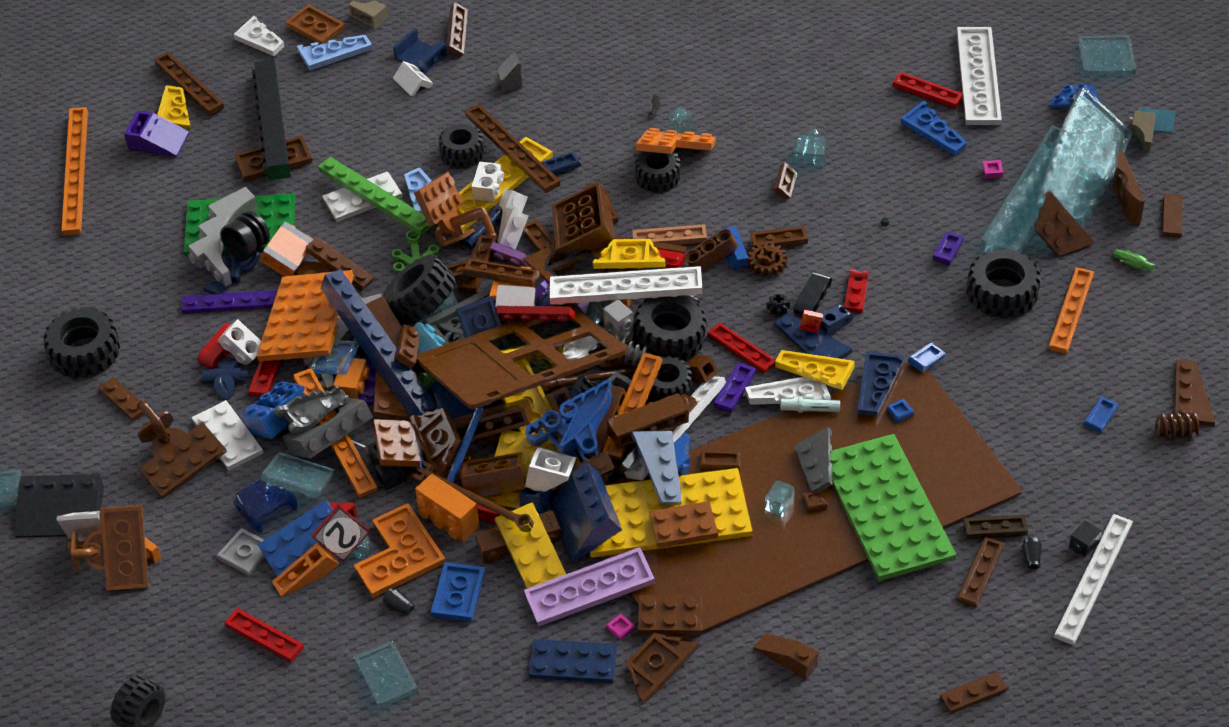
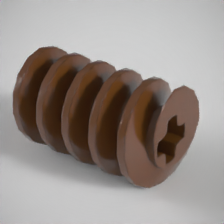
(1177, 424)

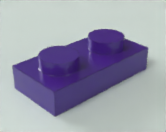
(948, 248)
(541, 290)

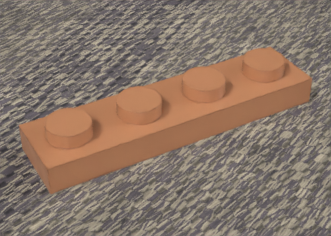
(673, 235)

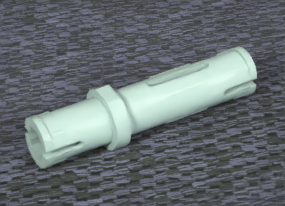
(810, 405)

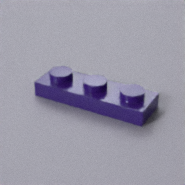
(734, 387)

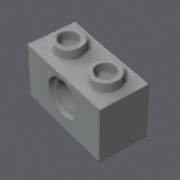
(619, 321)

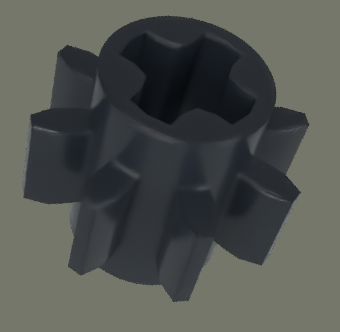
(778, 304)

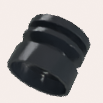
(244, 235)

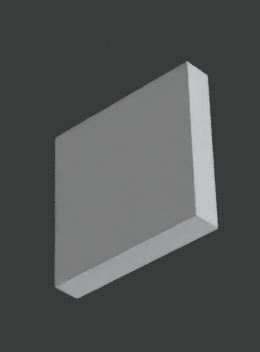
(242, 552)

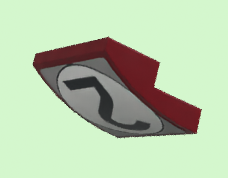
(340, 533)

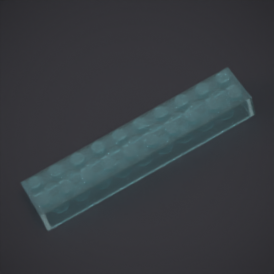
(1017, 216)

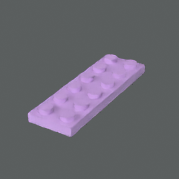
(589, 586)

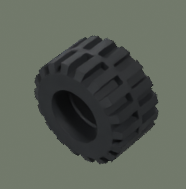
(461, 145)
(657, 171)
(672, 370)
(138, 703)

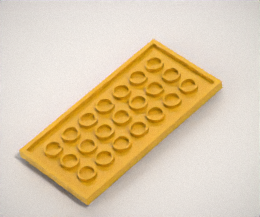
(635, 500)

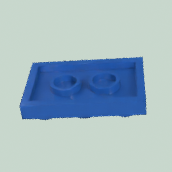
(458, 592)

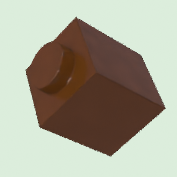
(702, 368)

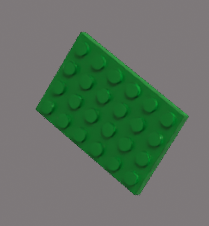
(271, 208)

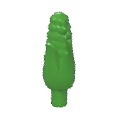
(1133, 260)

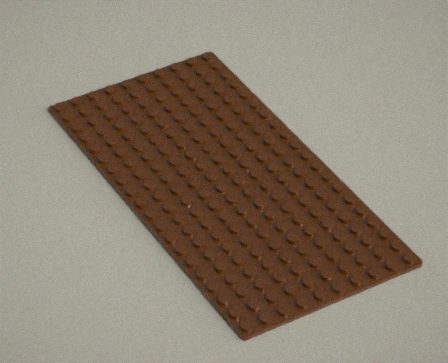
(805, 547)

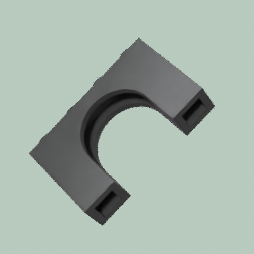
(316, 439)

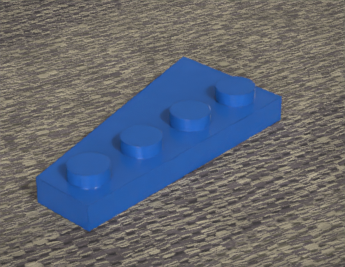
(928, 125)

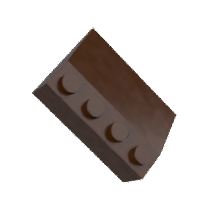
(583, 220)

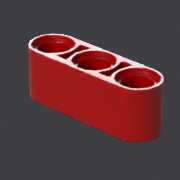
(213, 350)

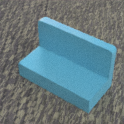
(1164, 119)

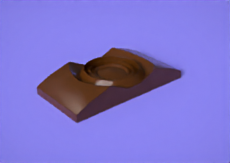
(1128, 190)

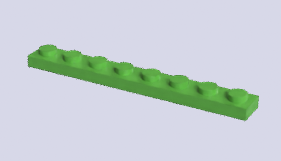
(374, 195)

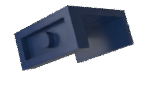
(419, 53)

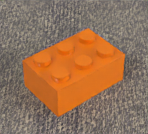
(447, 508)

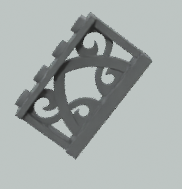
(446, 319)

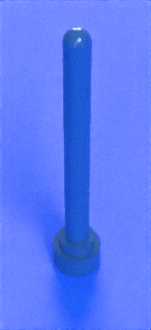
(465, 444)

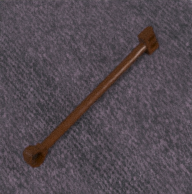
(520, 520)

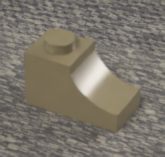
(370, 13)
(1143, 127)

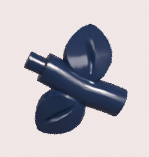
(237, 265)
(225, 376)

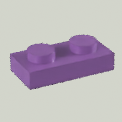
(513, 256)

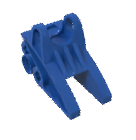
(581, 431)

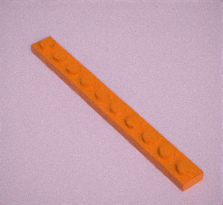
(74, 171)

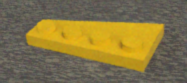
(822, 369)

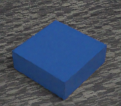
(900, 411)

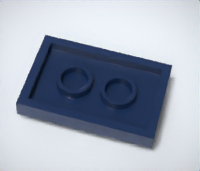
(481, 317)

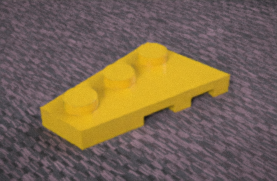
(174, 107)

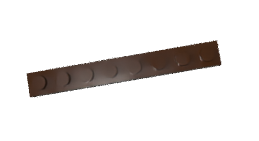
(512, 148)

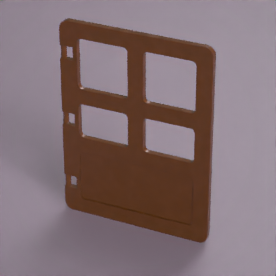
(482, 373)

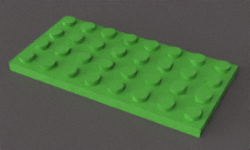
(888, 508)

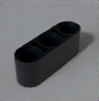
(812, 293)

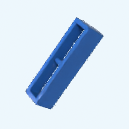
(739, 257)

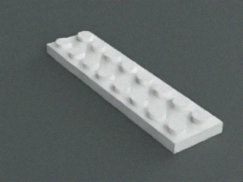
(978, 76)
(625, 285)

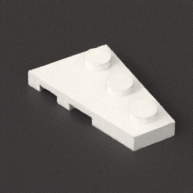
(257, 36)

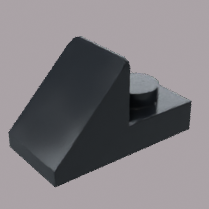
(580, 386)

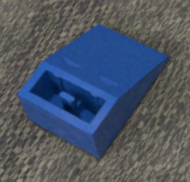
(261, 417)

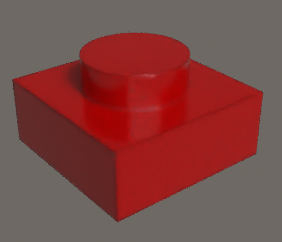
(810, 321)

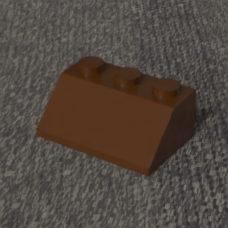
(495, 475)

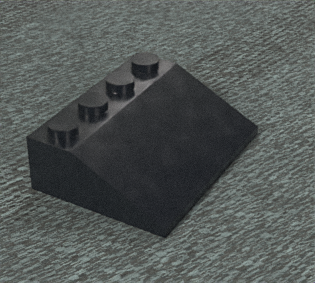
(49, 496)

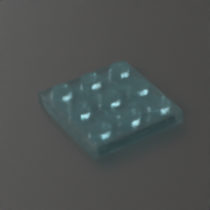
(1106, 55)
(297, 475)

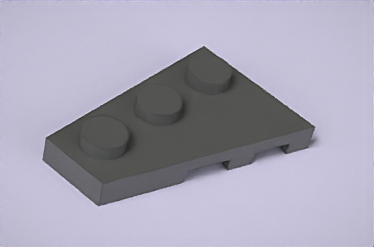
(815, 459)

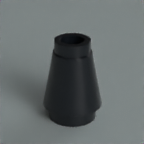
(1032, 552)
(396, 600)

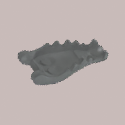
(310, 409)

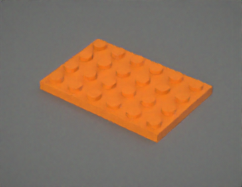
(300, 320)

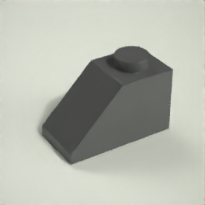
(509, 74)

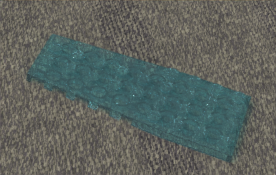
(1084, 156)

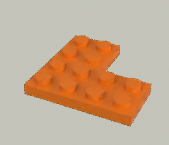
(667, 141)
(408, 552)

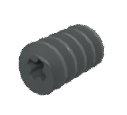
(634, 354)

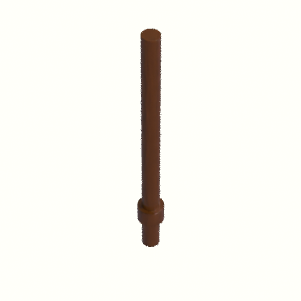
(562, 382)

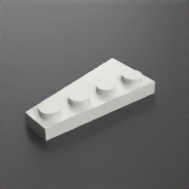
(787, 389)

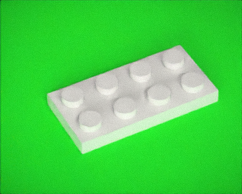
(347, 204)
(231, 433)

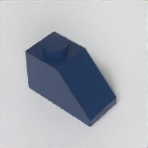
(539, 498)

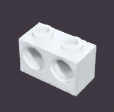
(487, 181)
(244, 339)

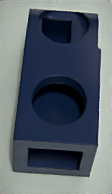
(835, 319)

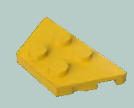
(629, 254)

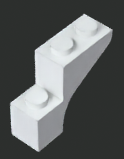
(513, 219)

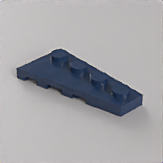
(811, 342)
(877, 380)

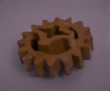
(767, 259)

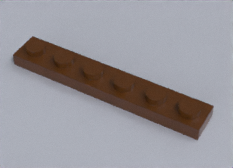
(189, 83)

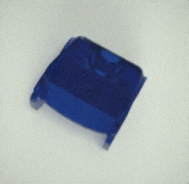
(260, 500)

